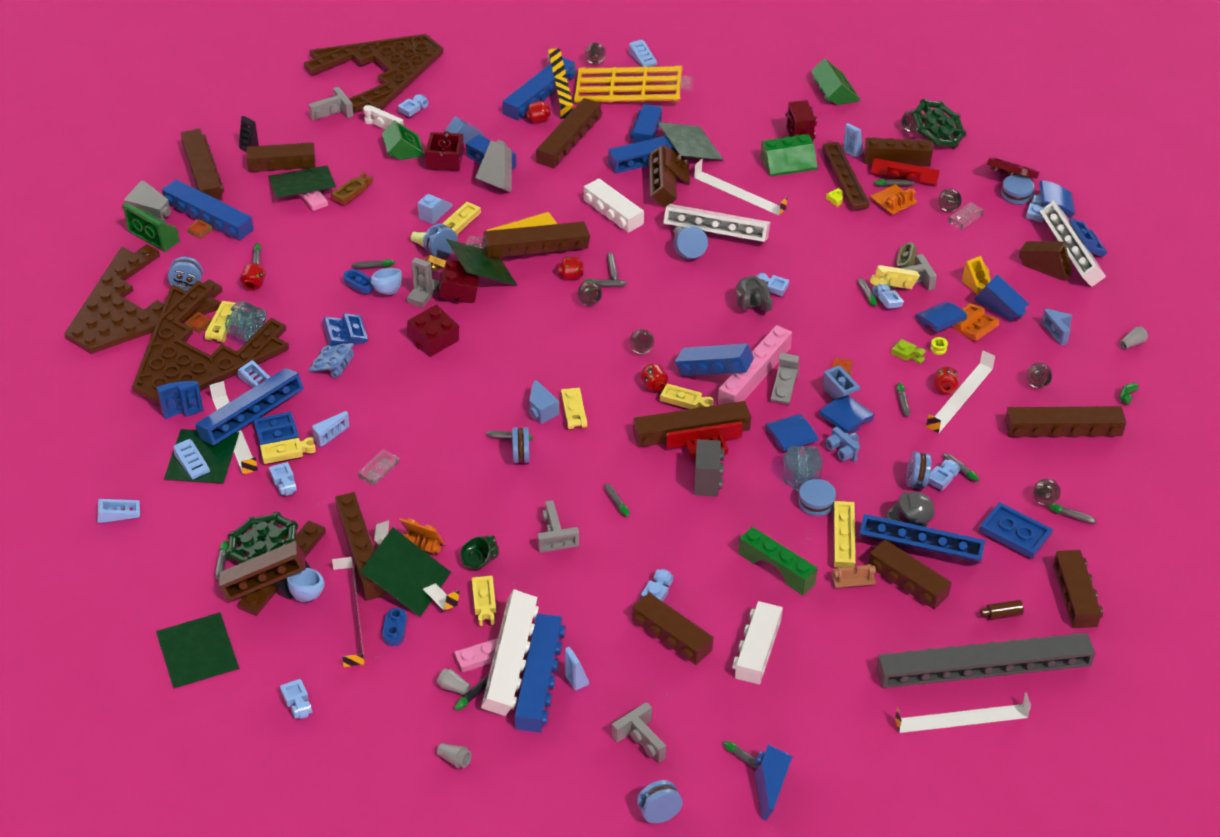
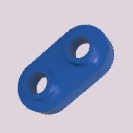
(358, 281)
(394, 622)

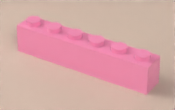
(766, 357)

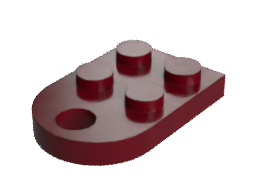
(1011, 168)

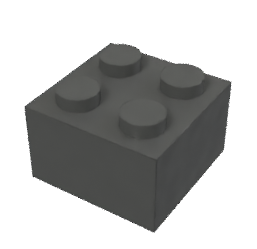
(708, 468)

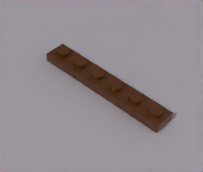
(845, 176)
(307, 539)

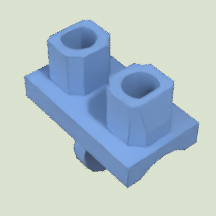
(846, 443)

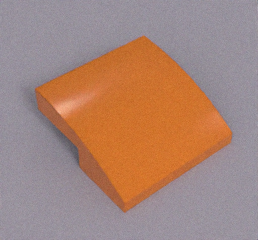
(977, 323)

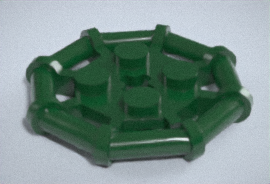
(935, 116)
(252, 541)

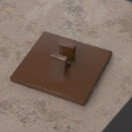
(676, 164)

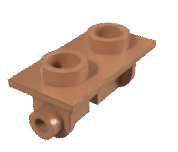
(854, 577)

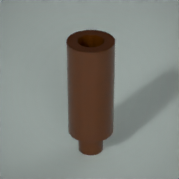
(1003, 609)

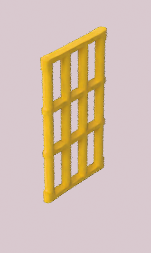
(631, 79)

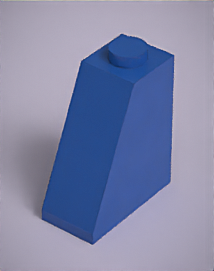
(1002, 299)

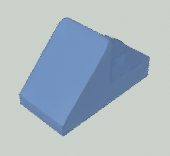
(1057, 324)

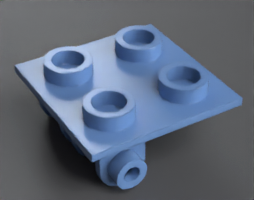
(334, 359)

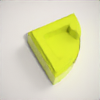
(835, 197)

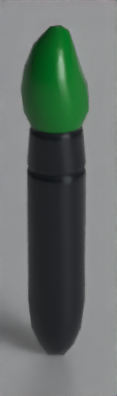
(463, 702)

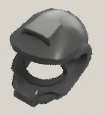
(753, 293)
(915, 507)

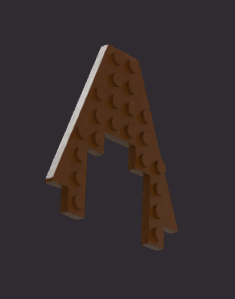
(401, 57)
(110, 318)
(174, 360)

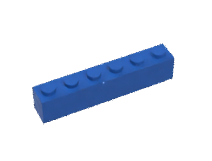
(534, 90)
(208, 209)
(249, 406)
(922, 538)
(539, 672)

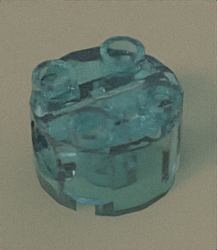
(245, 320)
(801, 465)

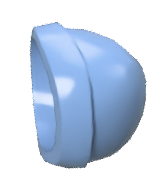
(387, 280)
(306, 585)

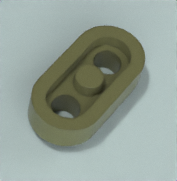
(907, 255)

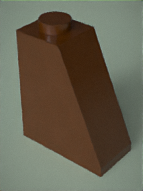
(1047, 258)

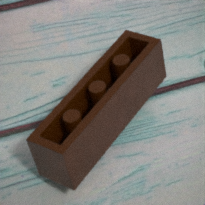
(898, 150)
(281, 157)
(661, 179)
(262, 571)
(910, 574)
(1077, 589)
(672, 628)

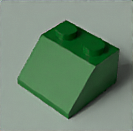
(402, 142)

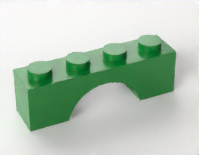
(797, 572)

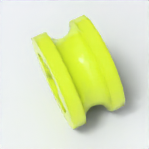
(939, 346)

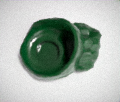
(479, 551)

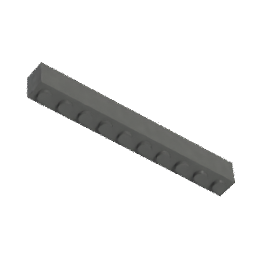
(985, 660)

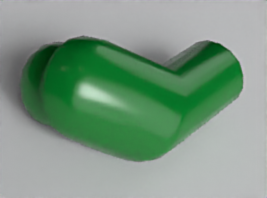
(1125, 393)

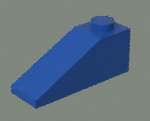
(770, 777)

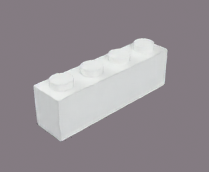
(613, 205)
(758, 642)

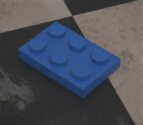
(1015, 530)

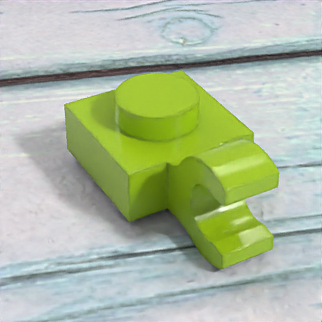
(906, 351)

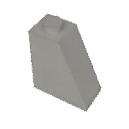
(497, 166)
(149, 199)

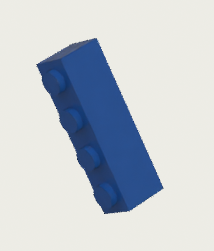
(636, 154)
(714, 359)

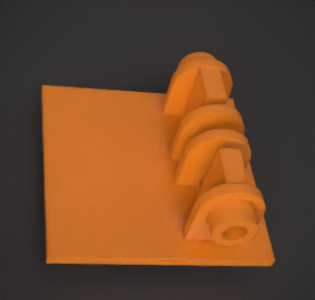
(894, 198)
(424, 537)

